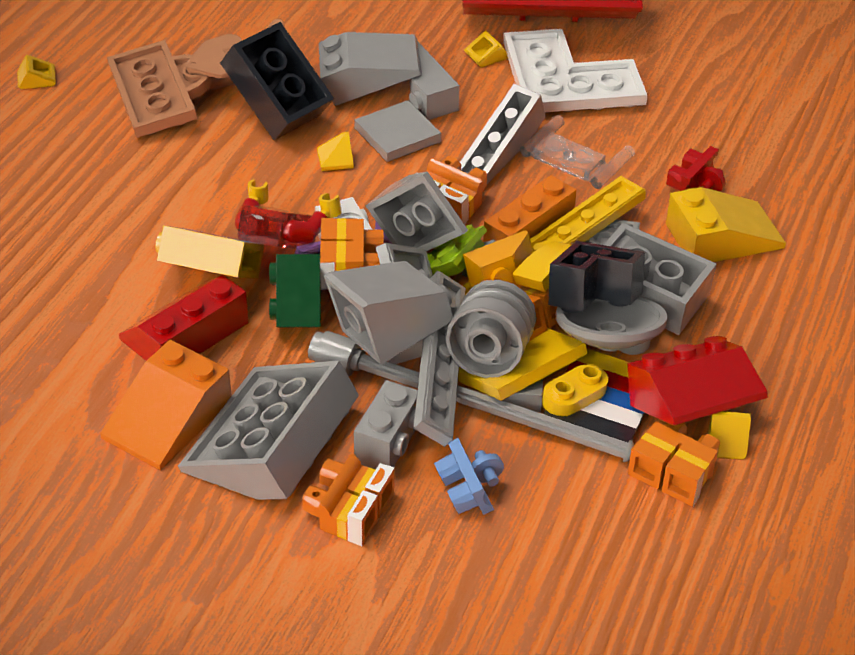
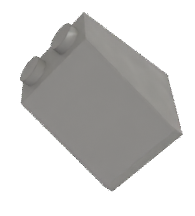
(388, 307)

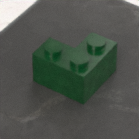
(296, 290)

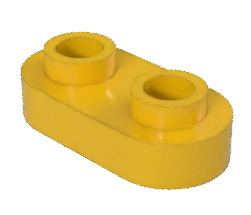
(574, 390)

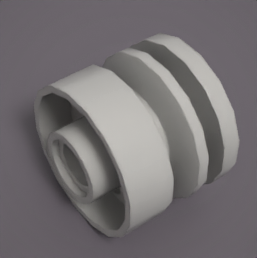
(491, 328)

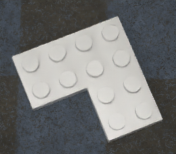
(545, 66)

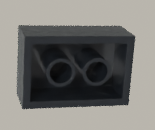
(276, 80)

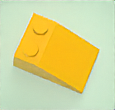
(720, 225)

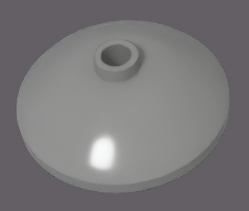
(614, 326)

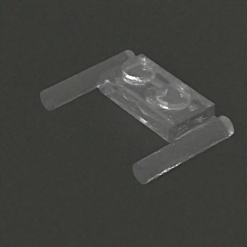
(573, 157)

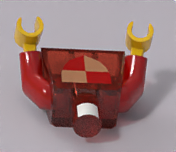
(280, 226)

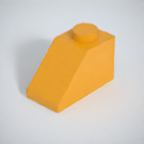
(498, 259)

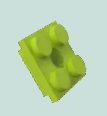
(449, 256)

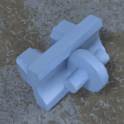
(482, 470)

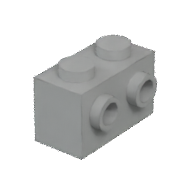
(386, 426)

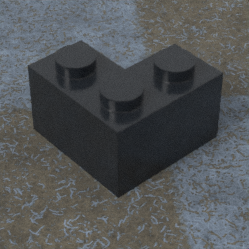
(595, 272)

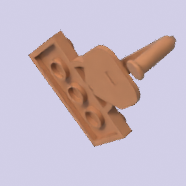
(161, 86)

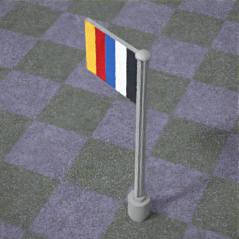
(603, 425)

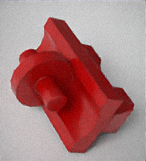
(697, 172)

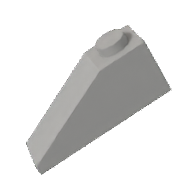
(434, 90)

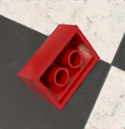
(192, 320)
(694, 381)

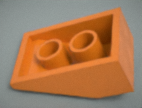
(168, 404)

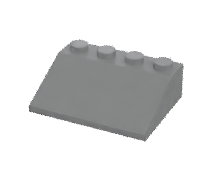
(272, 429)

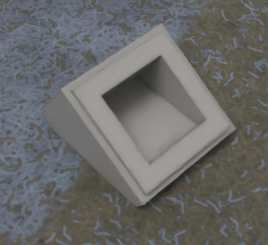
(529, 397)

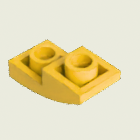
(535, 269)

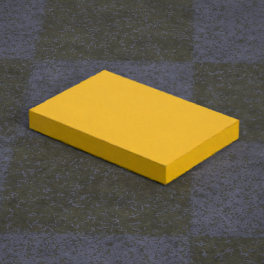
(540, 359)

